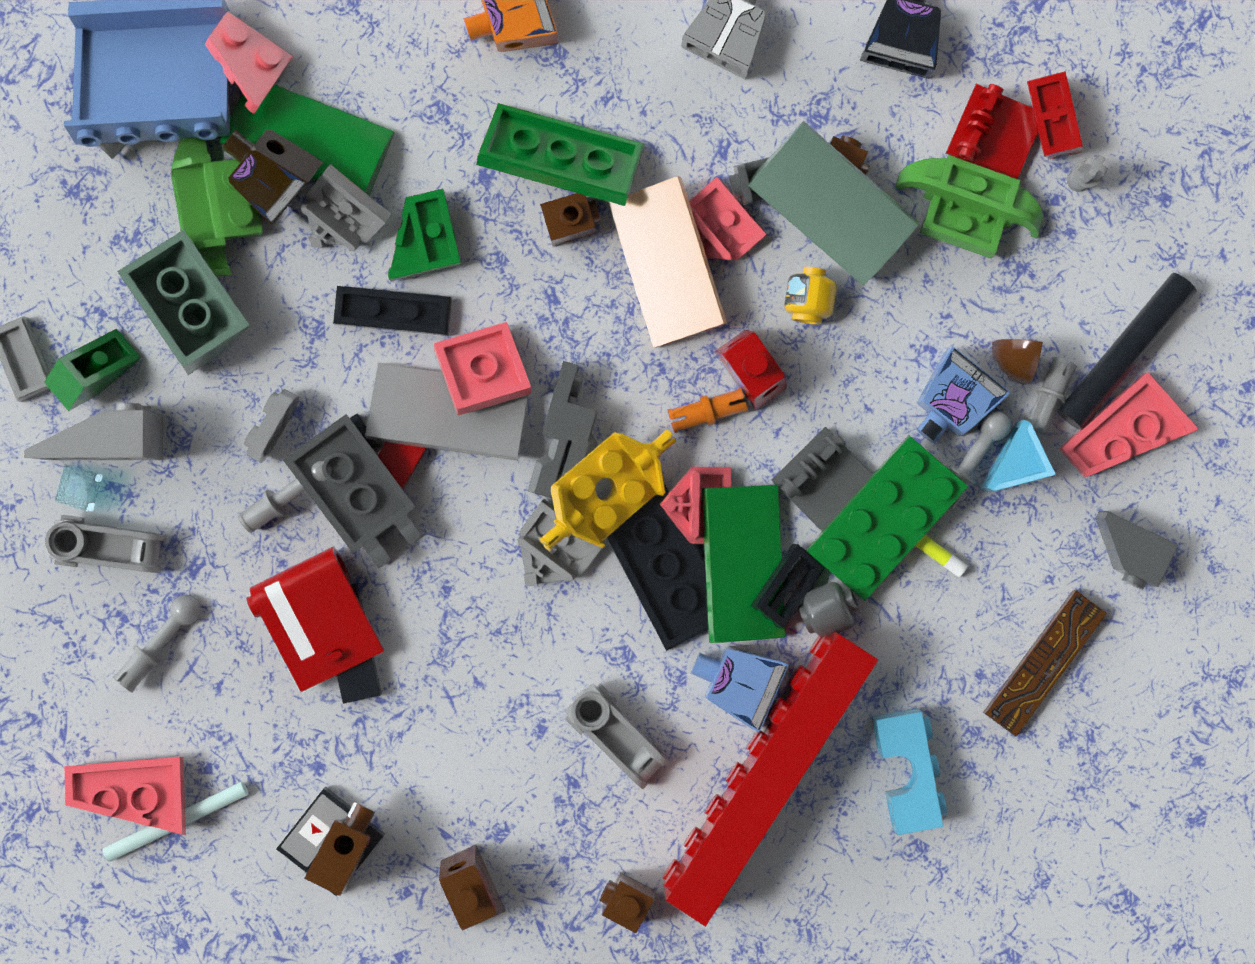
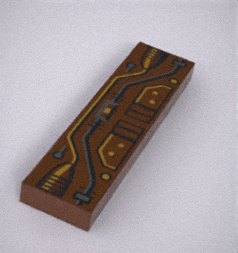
(1044, 662)

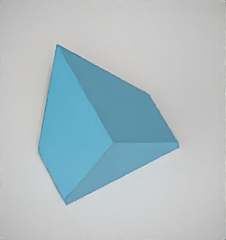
(1019, 460)

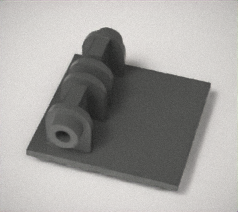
(822, 478)

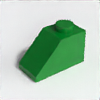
(91, 369)

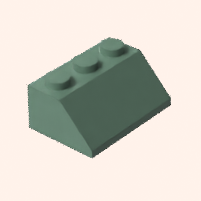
(184, 301)

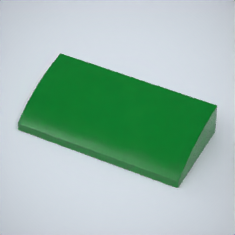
(323, 131)

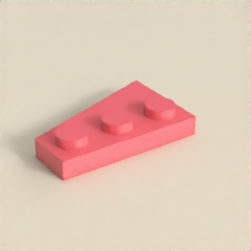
(1128, 426)
(135, 791)

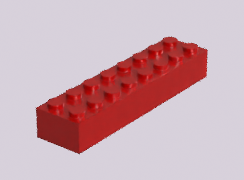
(767, 776)

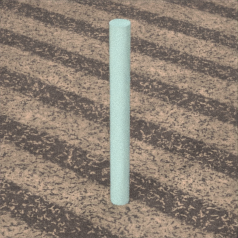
(192, 814)

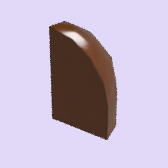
(1017, 358)

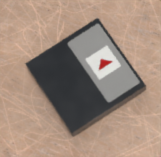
(311, 829)

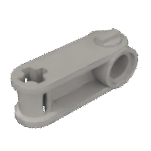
(104, 546)
(617, 735)

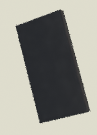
(664, 572)

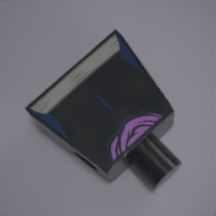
(905, 38)

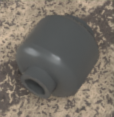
(828, 609)

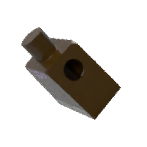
(269, 171)

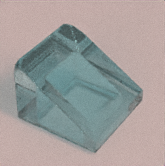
(78, 488)

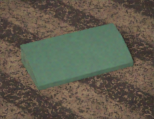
(833, 203)

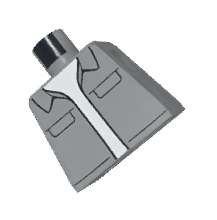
(726, 34)

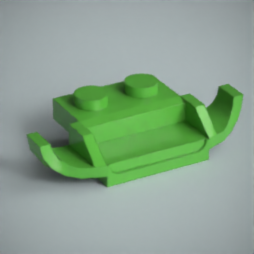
(970, 203)
(208, 204)

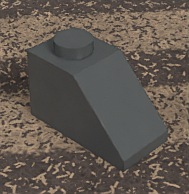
(1134, 550)

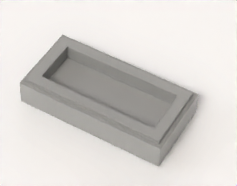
(22, 359)

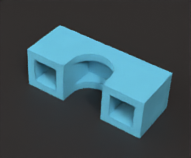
(917, 803)

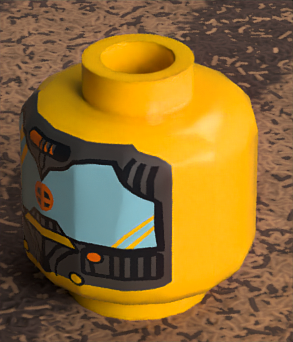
(810, 296)

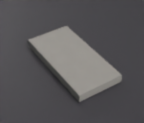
(417, 410)

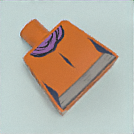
(514, 24)

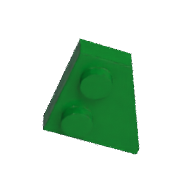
(425, 237)

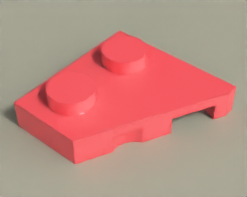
(247, 58)

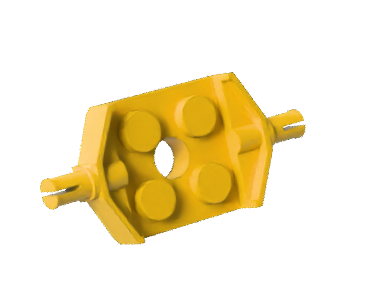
(634, 480)

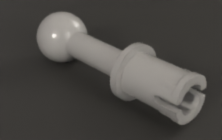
(993, 427)
(273, 503)
(183, 611)

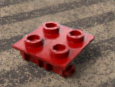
(994, 131)

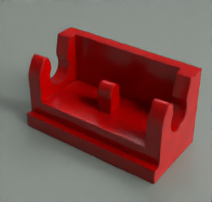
(1055, 115)

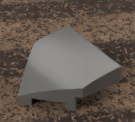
(341, 212)
(563, 562)

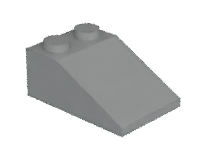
(117, 434)

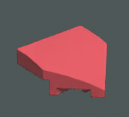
(724, 223)
(685, 499)

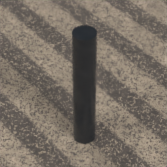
(1127, 350)

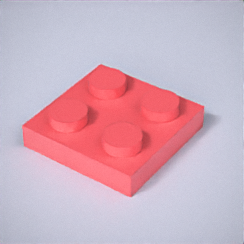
(482, 368)

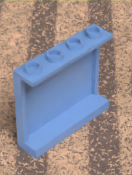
(147, 72)

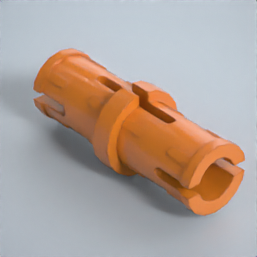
(707, 410)

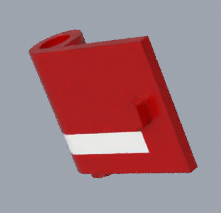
(313, 614)

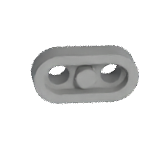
(278, 413)

